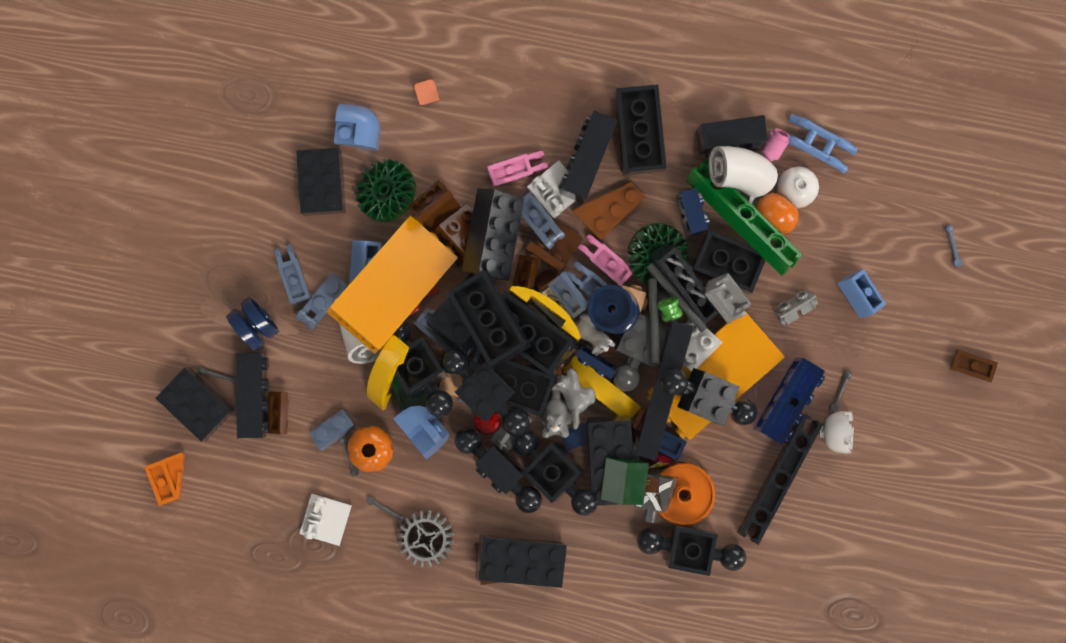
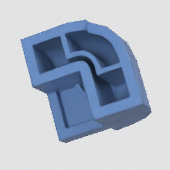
(357, 127)
(422, 429)

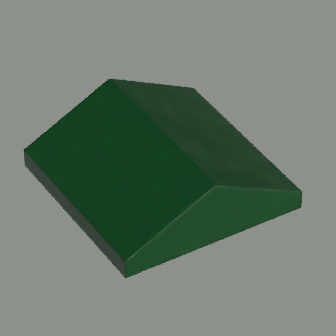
(624, 481)

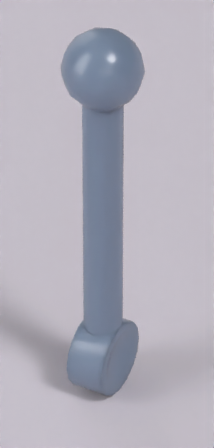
(957, 262)

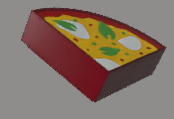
(661, 462)

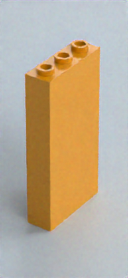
(392, 284)
(740, 359)

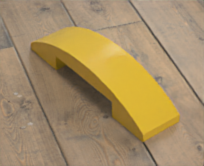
(526, 294)
(384, 369)
(603, 389)

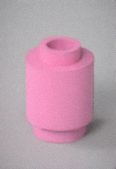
(775, 145)

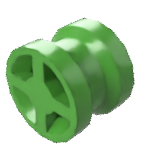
(670, 309)

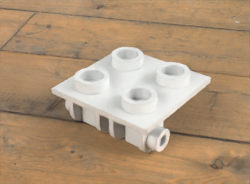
(547, 192)
(700, 347)
(325, 519)

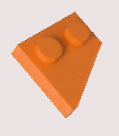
(166, 478)

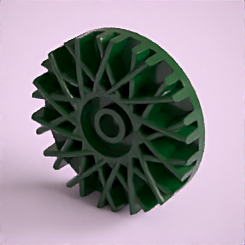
(386, 190)
(646, 242)

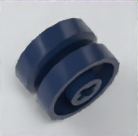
(617, 298)
(252, 323)

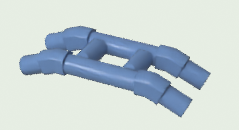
(823, 155)

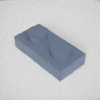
(568, 295)
(332, 430)

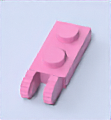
(515, 168)
(607, 261)

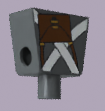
(657, 495)

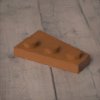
(609, 210)

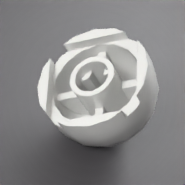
(798, 186)
(838, 432)

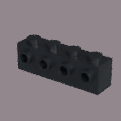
(681, 276)
(252, 395)

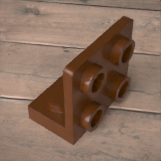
(434, 206)
(455, 232)
(561, 251)

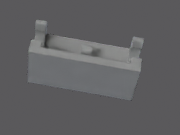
(727, 297)

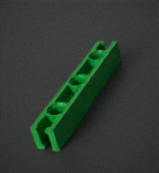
(746, 220)

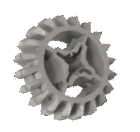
(409, 547)

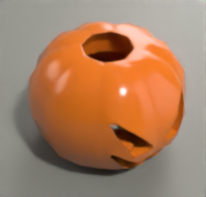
(778, 212)
(382, 443)

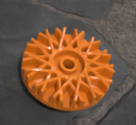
(699, 496)

